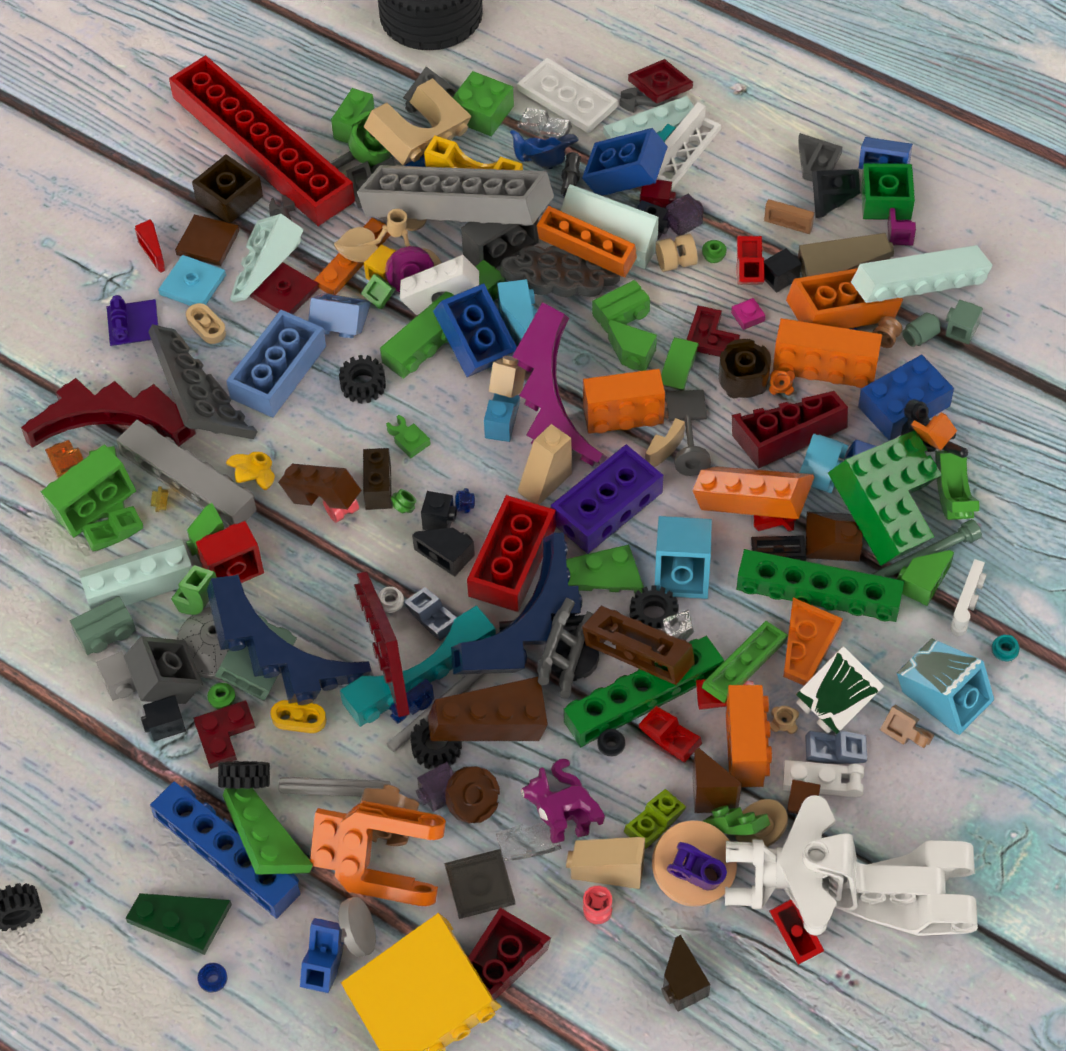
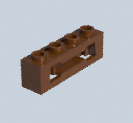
(638, 644)

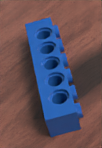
(176, 800)

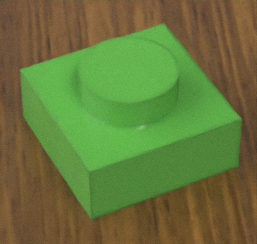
(378, 291)

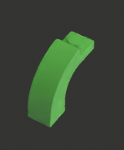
(954, 487)

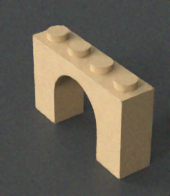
(409, 141)

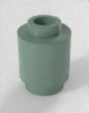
(921, 329)

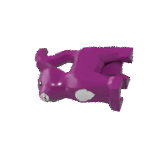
(563, 805)

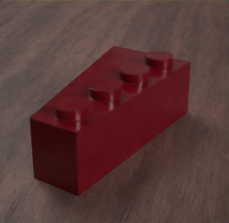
(790, 427)
(506, 951)

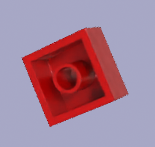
(231, 552)

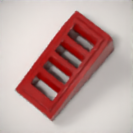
(149, 242)

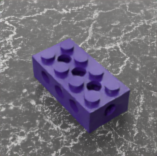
(607, 498)

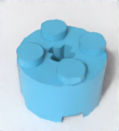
(821, 458)

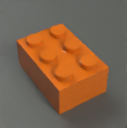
(623, 401)
(748, 734)

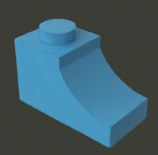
(501, 417)

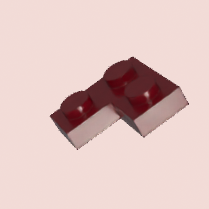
(705, 332)
(218, 726)

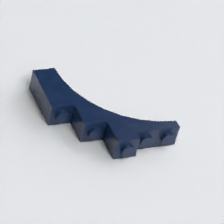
(532, 627)
(269, 654)

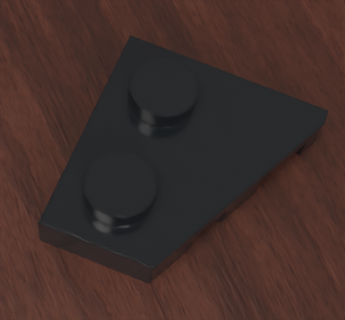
(833, 189)

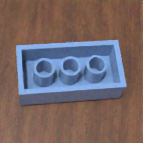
(276, 363)

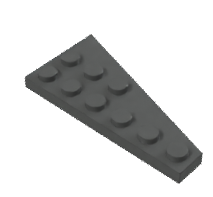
(197, 395)

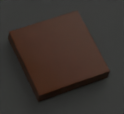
(207, 240)

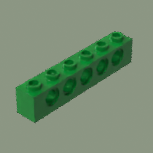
(831, 579)
(636, 703)

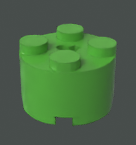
(364, 145)

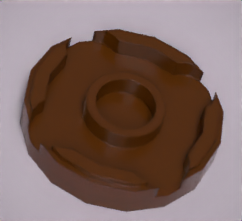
(472, 794)

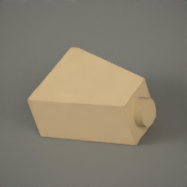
(547, 465)
(608, 861)

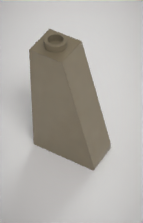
(843, 254)

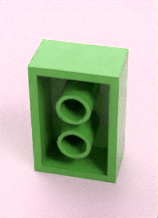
(88, 490)

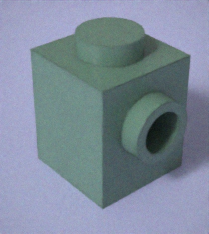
(963, 321)

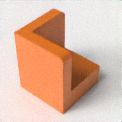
(937, 431)

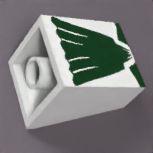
(838, 691)

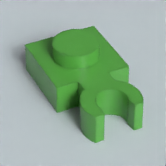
(408, 439)

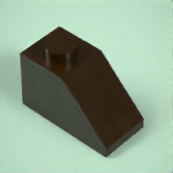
(683, 977)

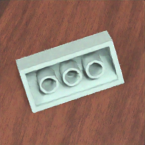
(616, 219)
(137, 575)

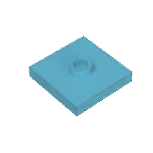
(192, 281)

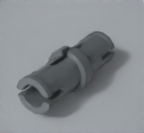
(571, 172)

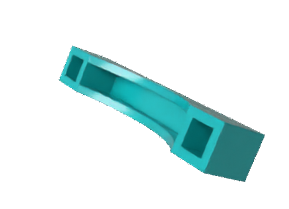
(371, 696)

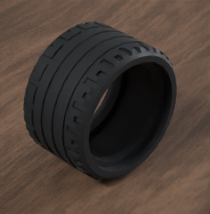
(430, 22)

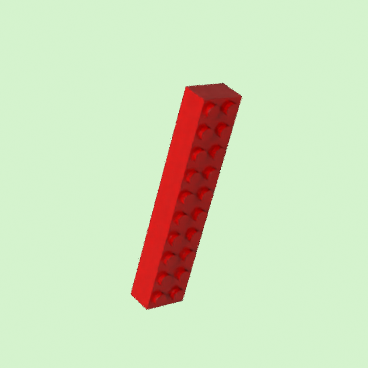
(262, 140)

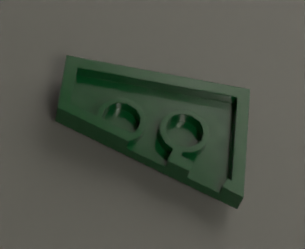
(180, 918)

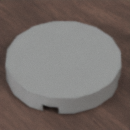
(358, 925)

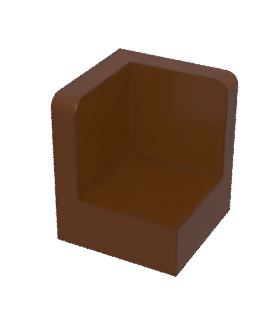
(799, 792)

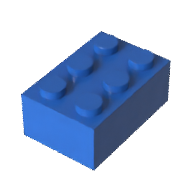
(625, 162)
(474, 329)
(887, 396)

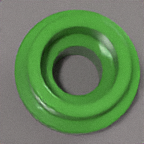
(714, 251)
(403, 501)
(224, 701)

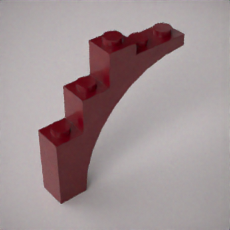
(111, 405)

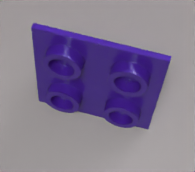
(130, 321)

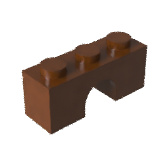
(308, 482)

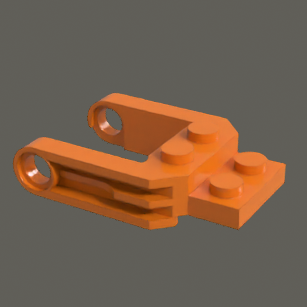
(345, 843)

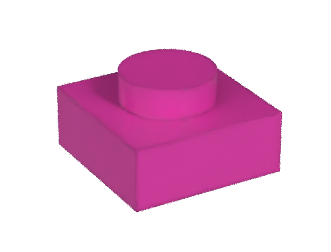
(748, 313)

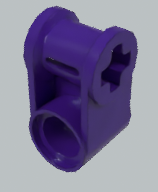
(695, 865)

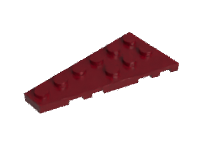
(385, 643)

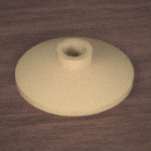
(778, 819)

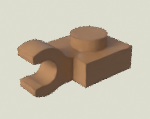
(902, 727)

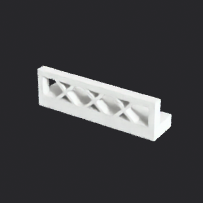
(687, 132)

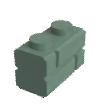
(103, 626)

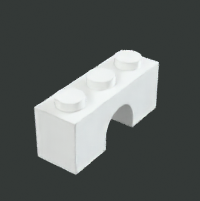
(451, 276)

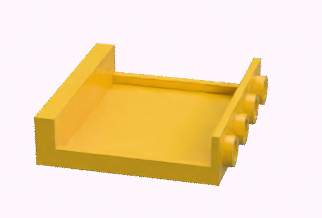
(420, 991)

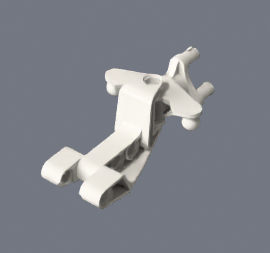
(825, 875)

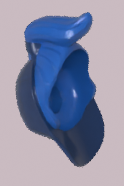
(542, 152)

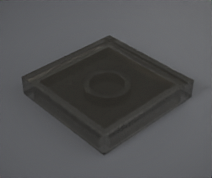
(479, 883)

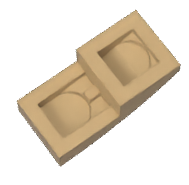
(663, 447)

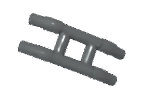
(550, 656)

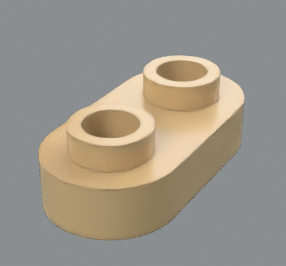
(209, 323)

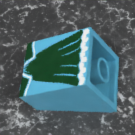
(947, 684)

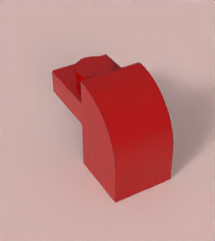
(749, 260)

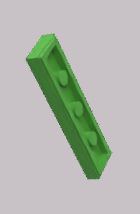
(745, 660)

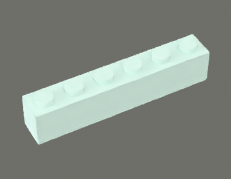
(921, 273)

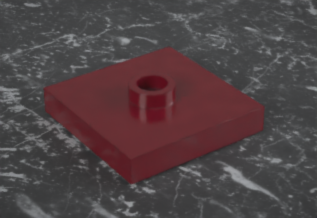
(660, 81)
(285, 289)

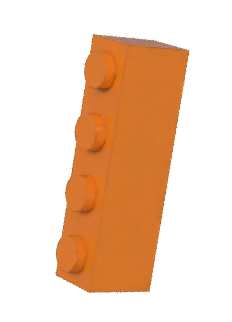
(586, 241)

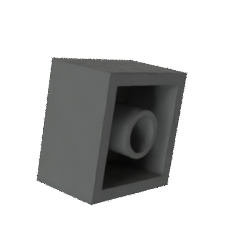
(163, 669)

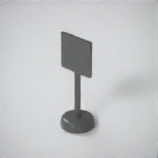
(688, 406)

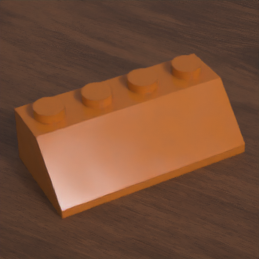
(752, 491)

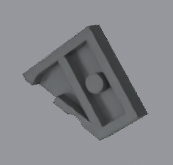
(817, 155)

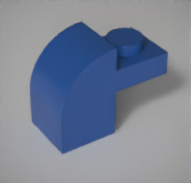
(323, 956)

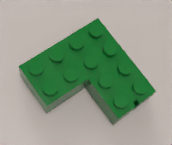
(878, 495)

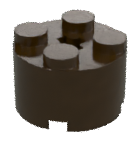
(744, 369)

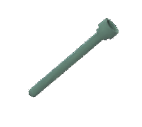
(967, 532)

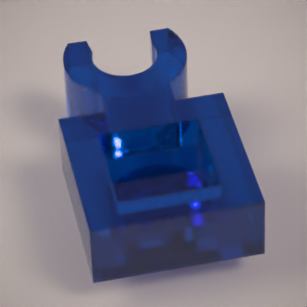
(418, 699)

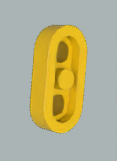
(299, 717)

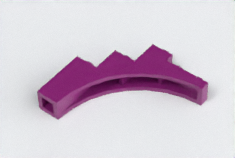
(539, 351)

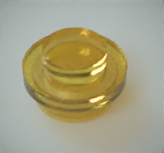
(159, 499)

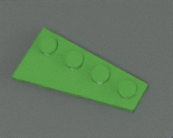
(263, 836)

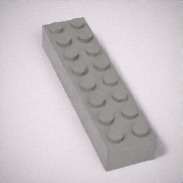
(457, 194)

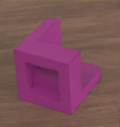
(900, 231)

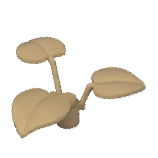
(360, 242)

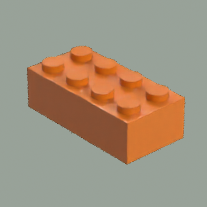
(835, 302)
(827, 353)

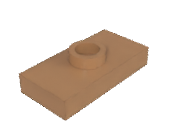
(789, 216)

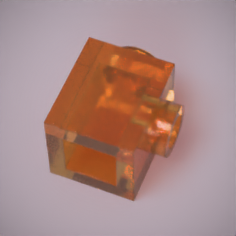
(63, 457)

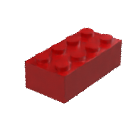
(511, 553)

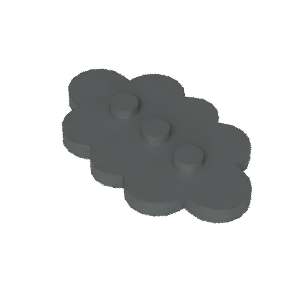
(556, 272)

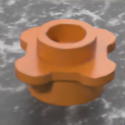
(777, 377)

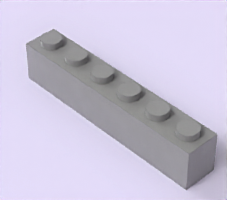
(185, 473)

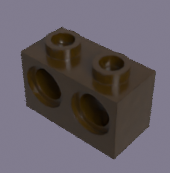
(377, 478)

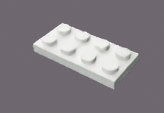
(567, 95)

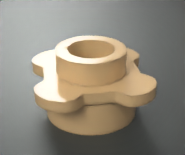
(784, 712)

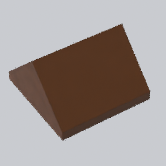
(713, 785)

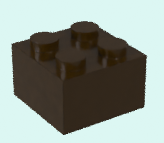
(227, 189)

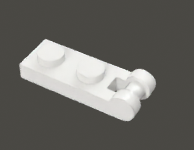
(968, 598)
(827, 776)

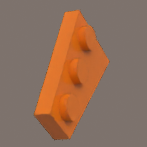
(808, 640)

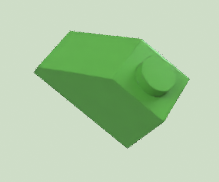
(632, 346)
(206, 523)
(925, 575)

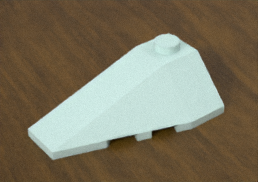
(268, 247)

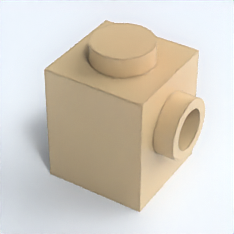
(506, 377)

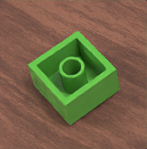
(485, 101)

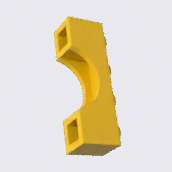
(447, 154)

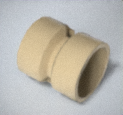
(668, 255)

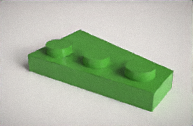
(605, 569)

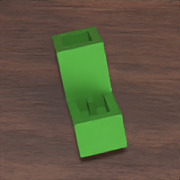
(192, 591)

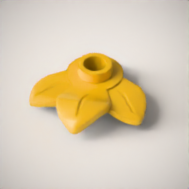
(253, 467)

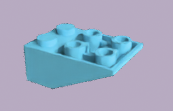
(516, 307)

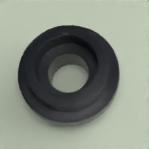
(611, 735)

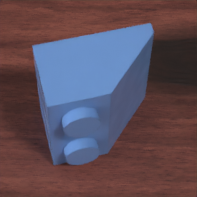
(339, 314)

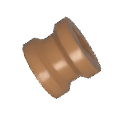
(890, 329)

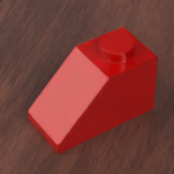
(791, 926)

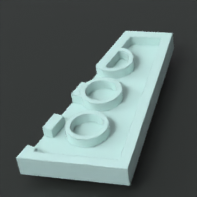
(655, 118)

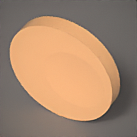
(709, 841)

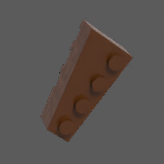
(491, 714)

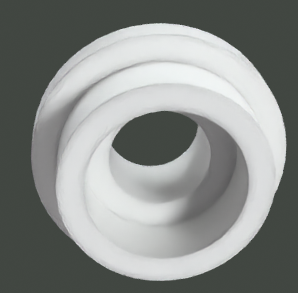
(391, 593)

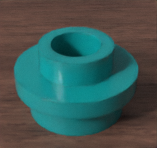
(1008, 642)

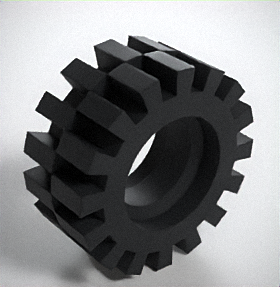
(362, 390)
(653, 598)
(429, 756)
(243, 774)
(19, 906)

